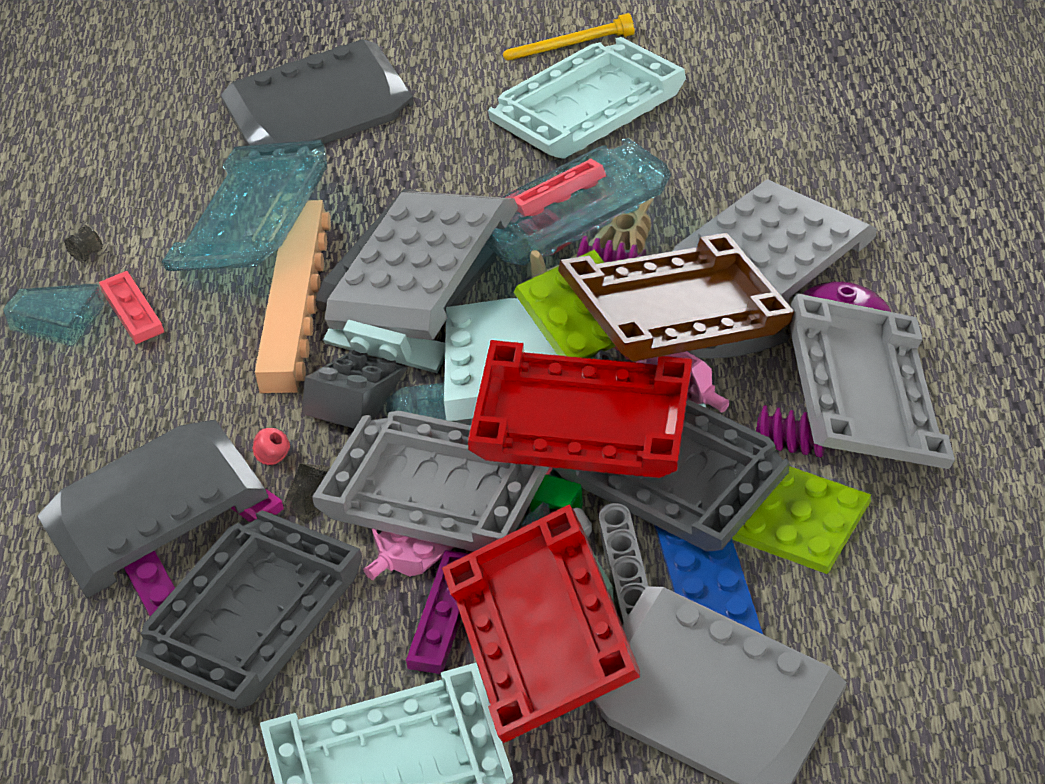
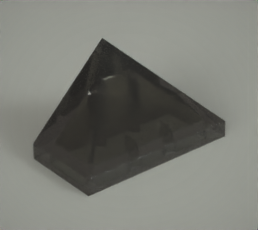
(304, 485)

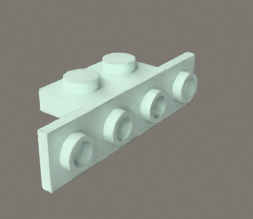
(388, 345)

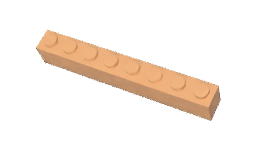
(292, 302)

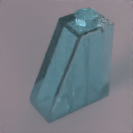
(54, 312)

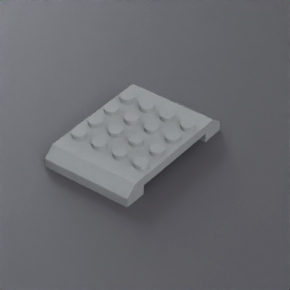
(786, 234)
(416, 261)
(866, 382)

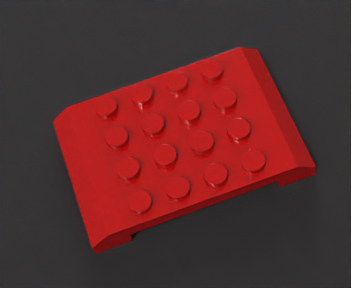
(580, 412)
(540, 623)

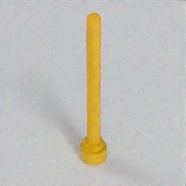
(620, 26)

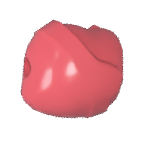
(270, 446)

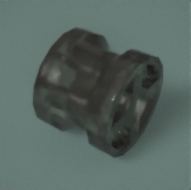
(83, 244)

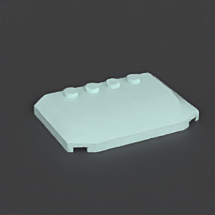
(587, 96)
(467, 345)
(406, 737)

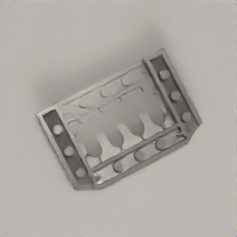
(425, 484)
(720, 693)

